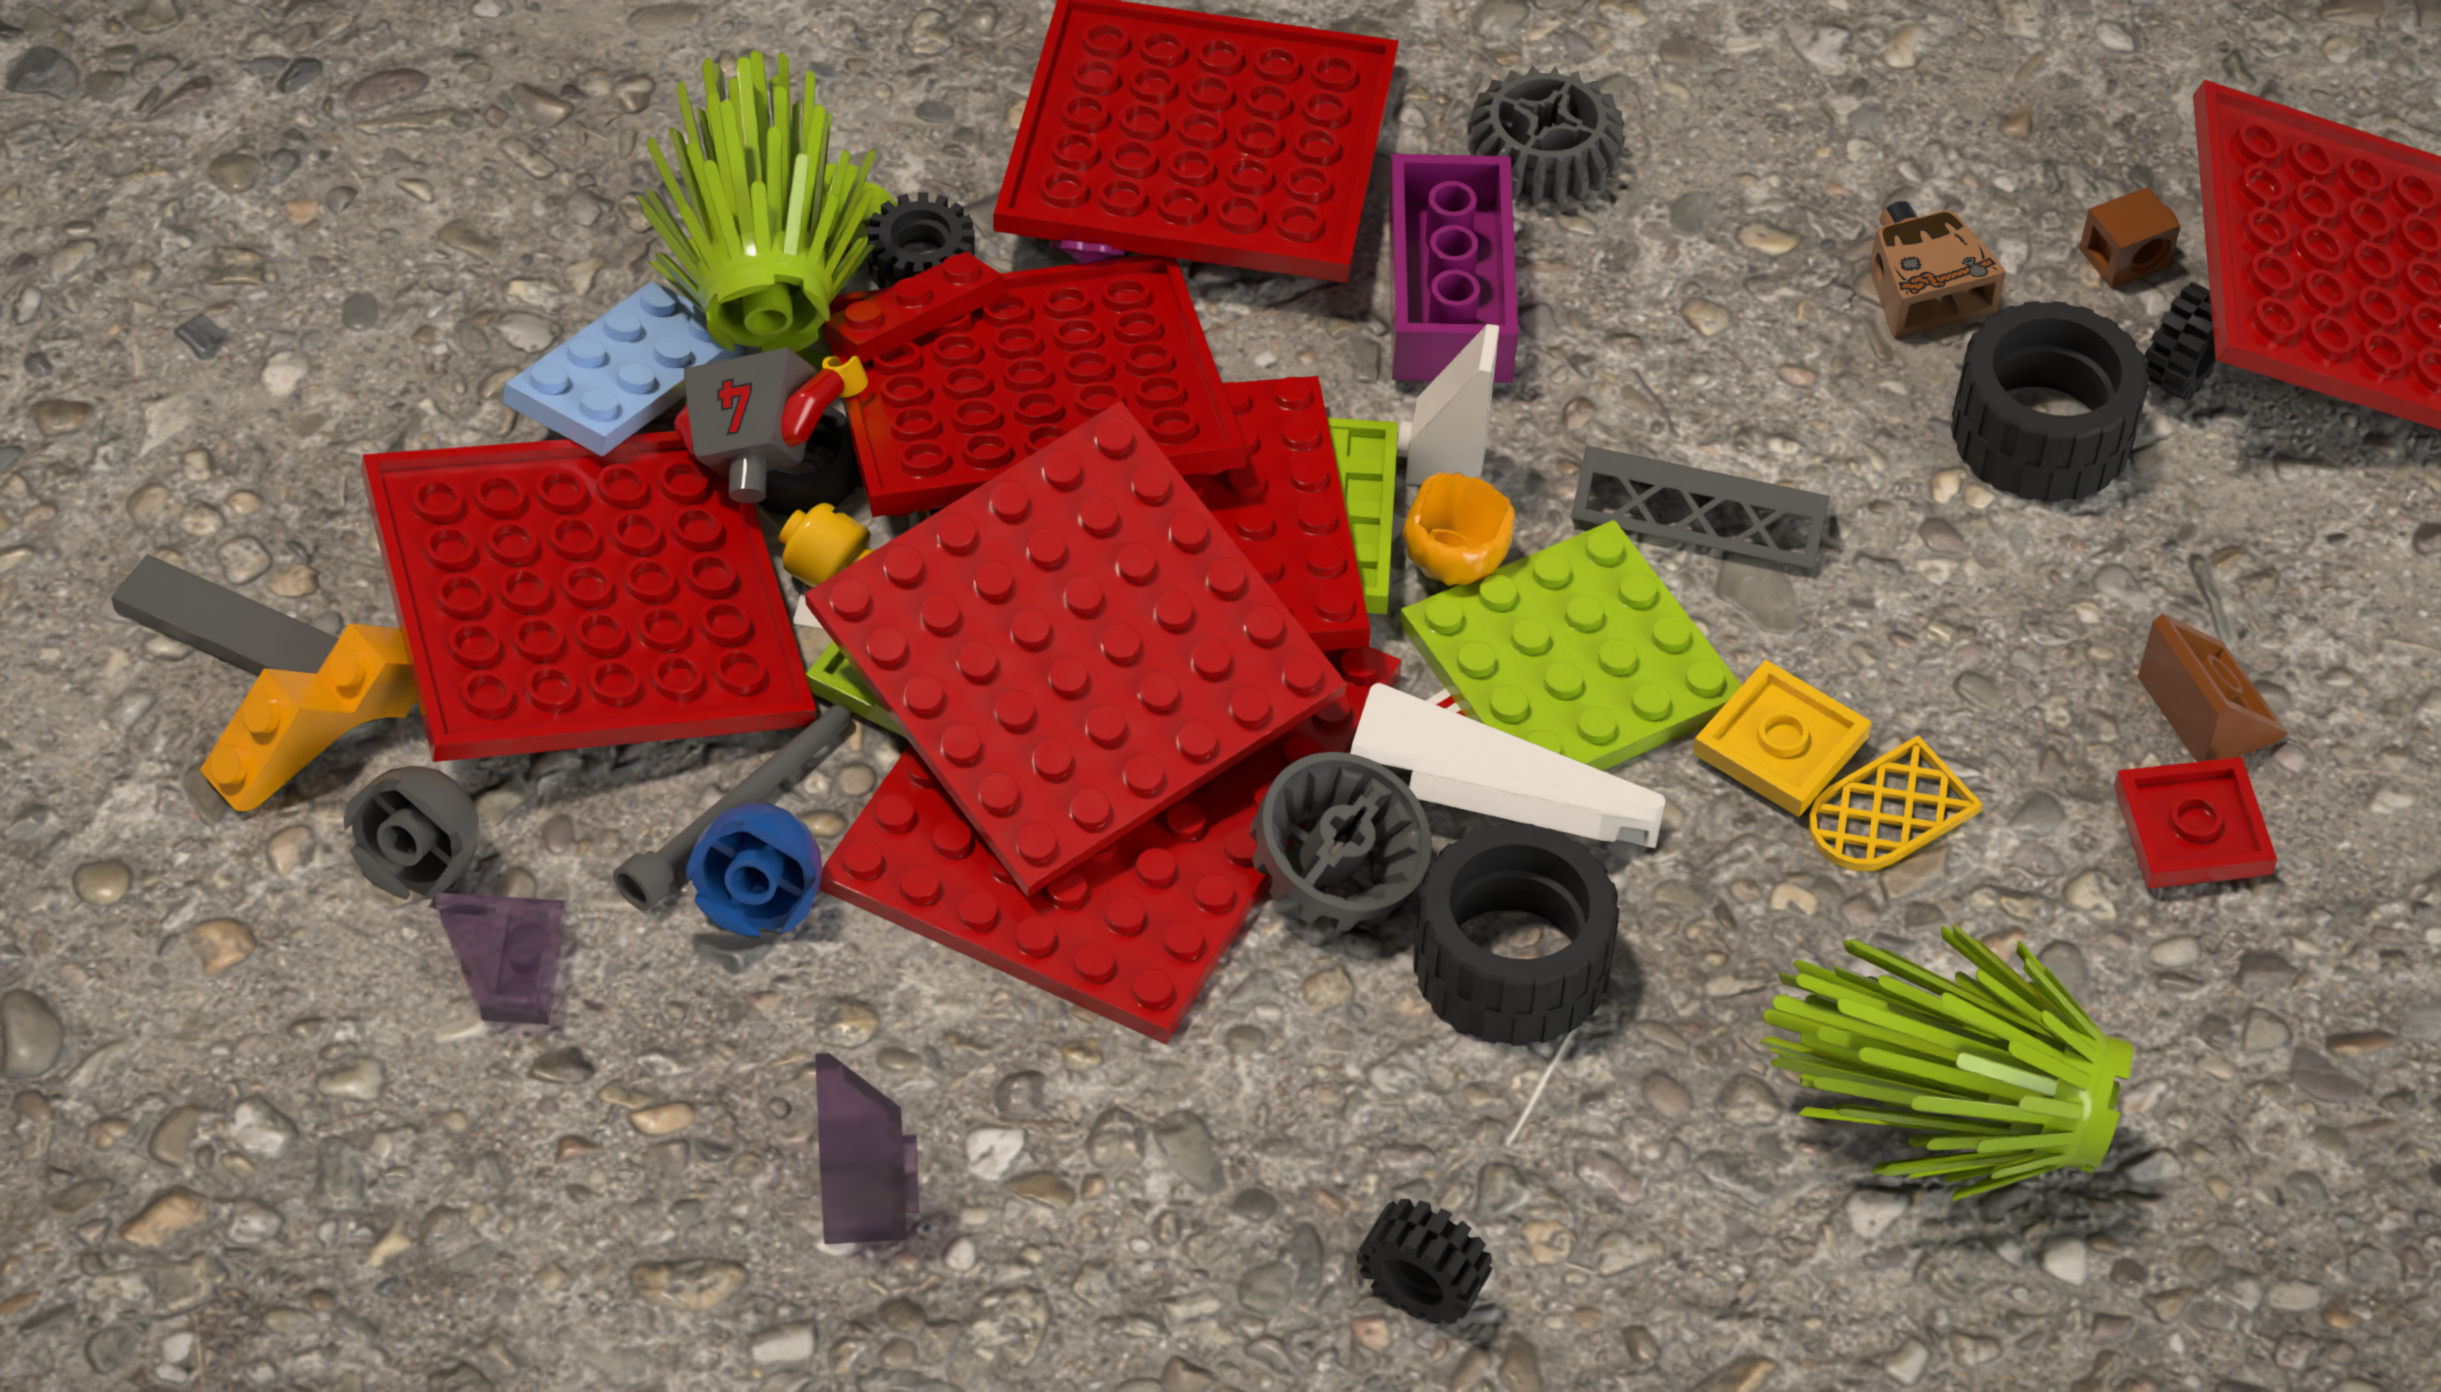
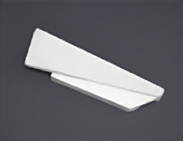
(1500, 774)

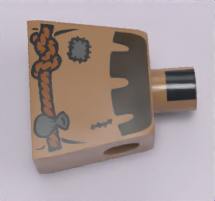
(1931, 271)

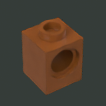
(2130, 237)

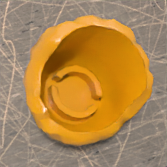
(1458, 528)

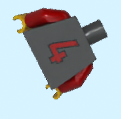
(759, 413)

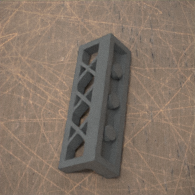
(1705, 483)

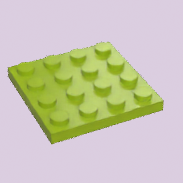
(1574, 651)

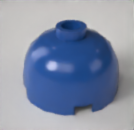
(756, 869)

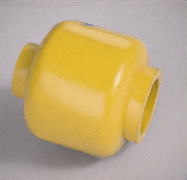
(822, 543)

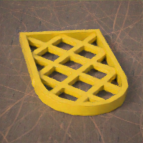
(1969, 805)

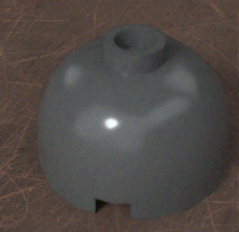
(413, 831)

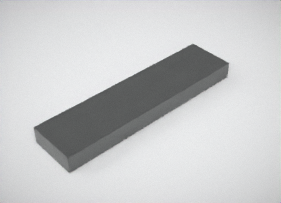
(219, 620)

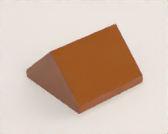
(2205, 693)

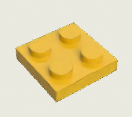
(1782, 738)

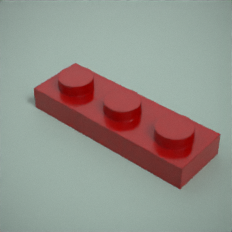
(913, 307)

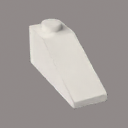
(1453, 415)

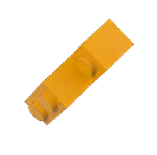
(300, 714)

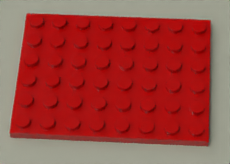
(1123, 929)

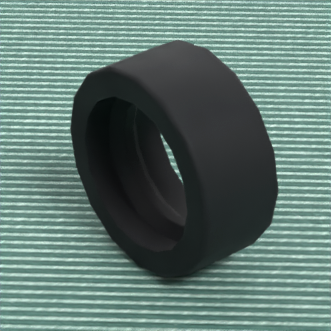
(828, 485)

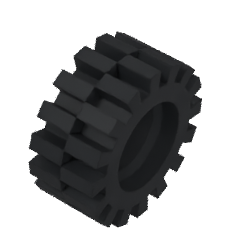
(912, 224)
(2183, 345)
(1424, 1261)

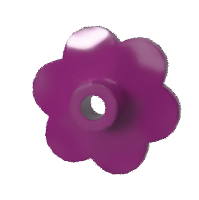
(1085, 252)

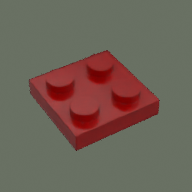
(2195, 822)

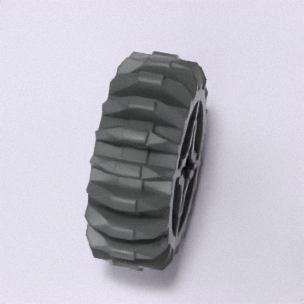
(1554, 129)

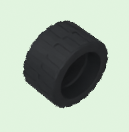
(2057, 350)
(1529, 873)

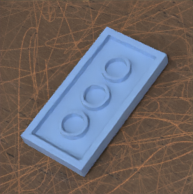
(618, 370)

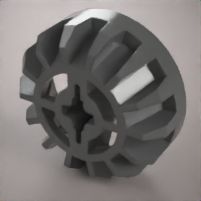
(1353, 801)

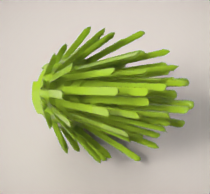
(758, 209)
(1976, 1052)

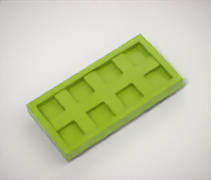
(1366, 470)

